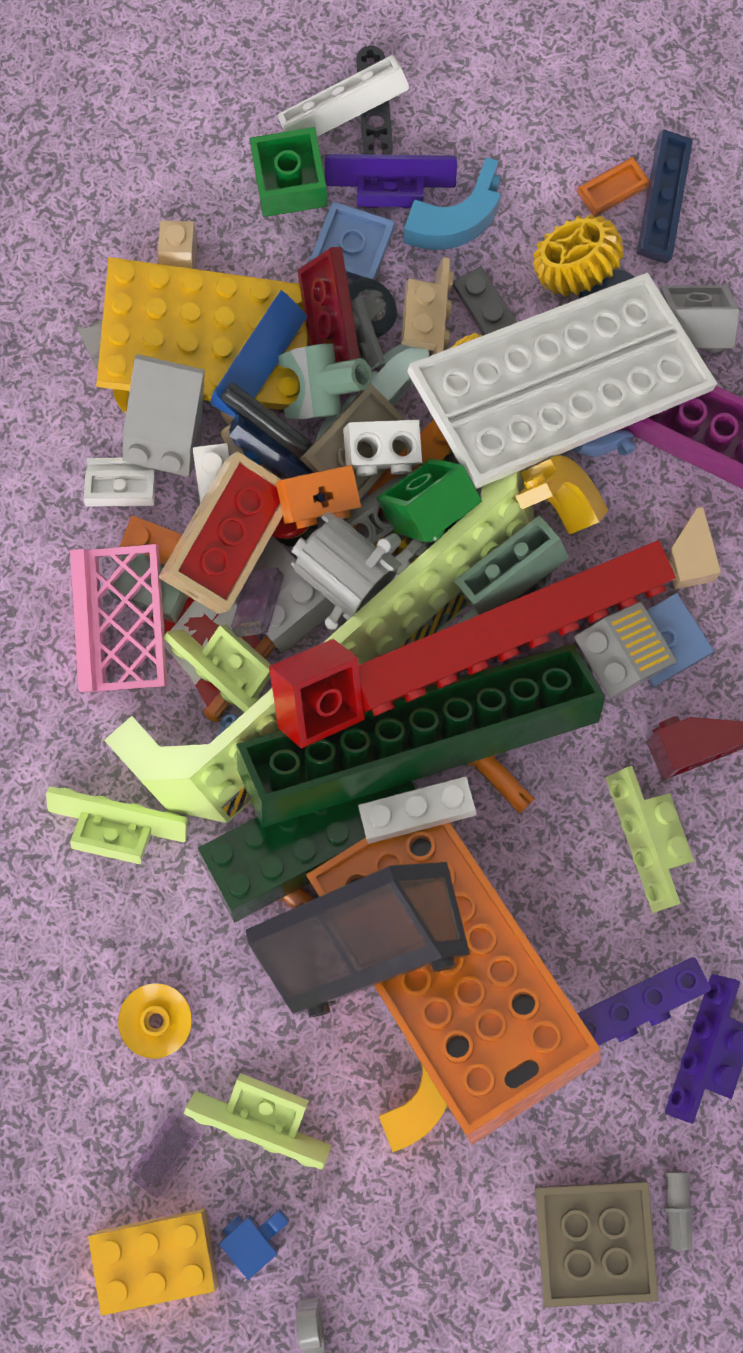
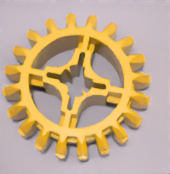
(578, 255)

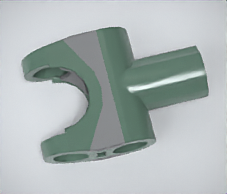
(323, 380)

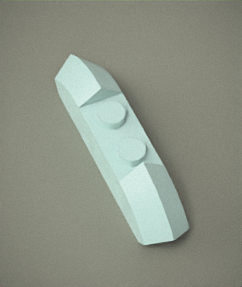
(392, 379)

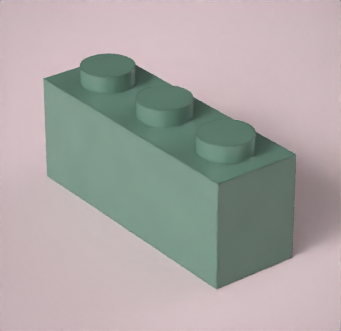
(512, 567)

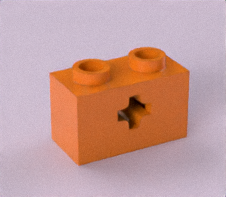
(298, 492)

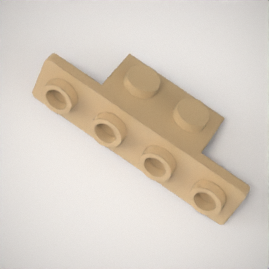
(427, 311)

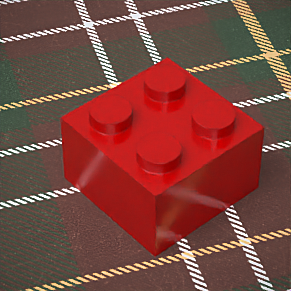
(317, 692)

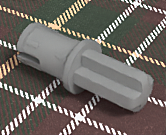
(679, 1210)

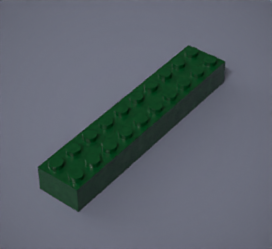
(422, 737)

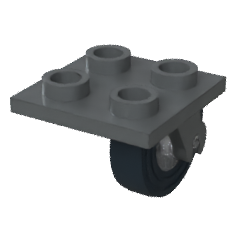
(373, 317)

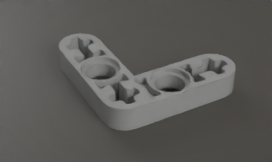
(310, 1326)

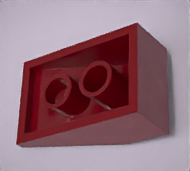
(692, 743)

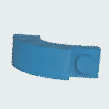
(456, 225)

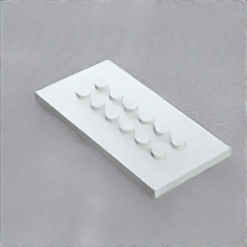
(560, 379)

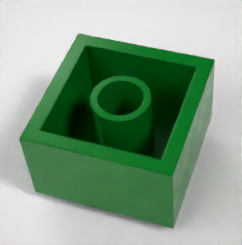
(288, 172)
(429, 500)

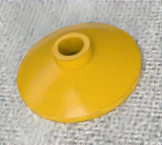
(136, 1015)

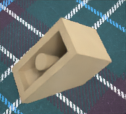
(177, 244)
(694, 554)

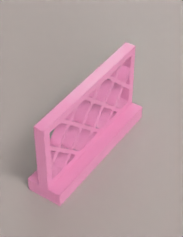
(89, 613)

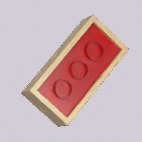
(226, 534)

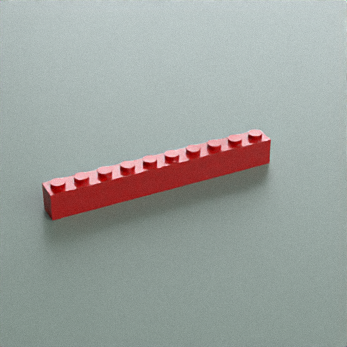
(512, 625)

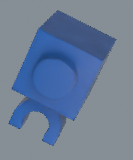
(250, 1243)

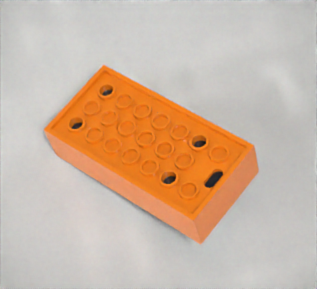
(497, 1023)

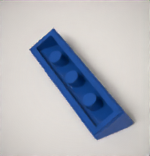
(262, 350)

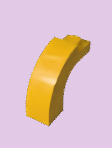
(567, 489)
(415, 1117)

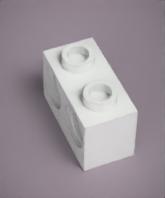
(380, 437)

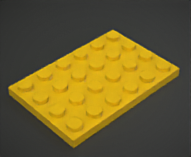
(189, 321)

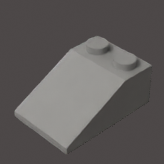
(163, 415)
(298, 603)

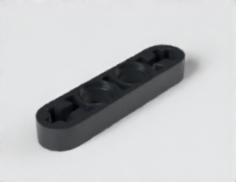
(381, 110)

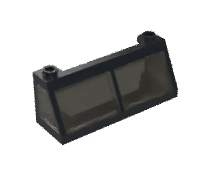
(362, 936)

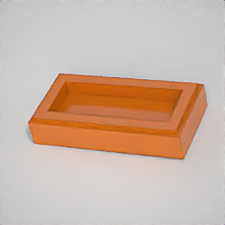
(613, 187)

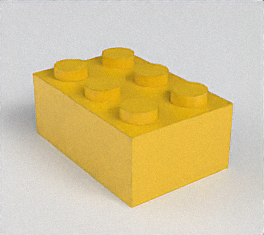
(153, 1261)

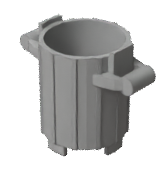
(345, 566)

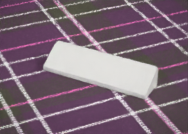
(347, 98)

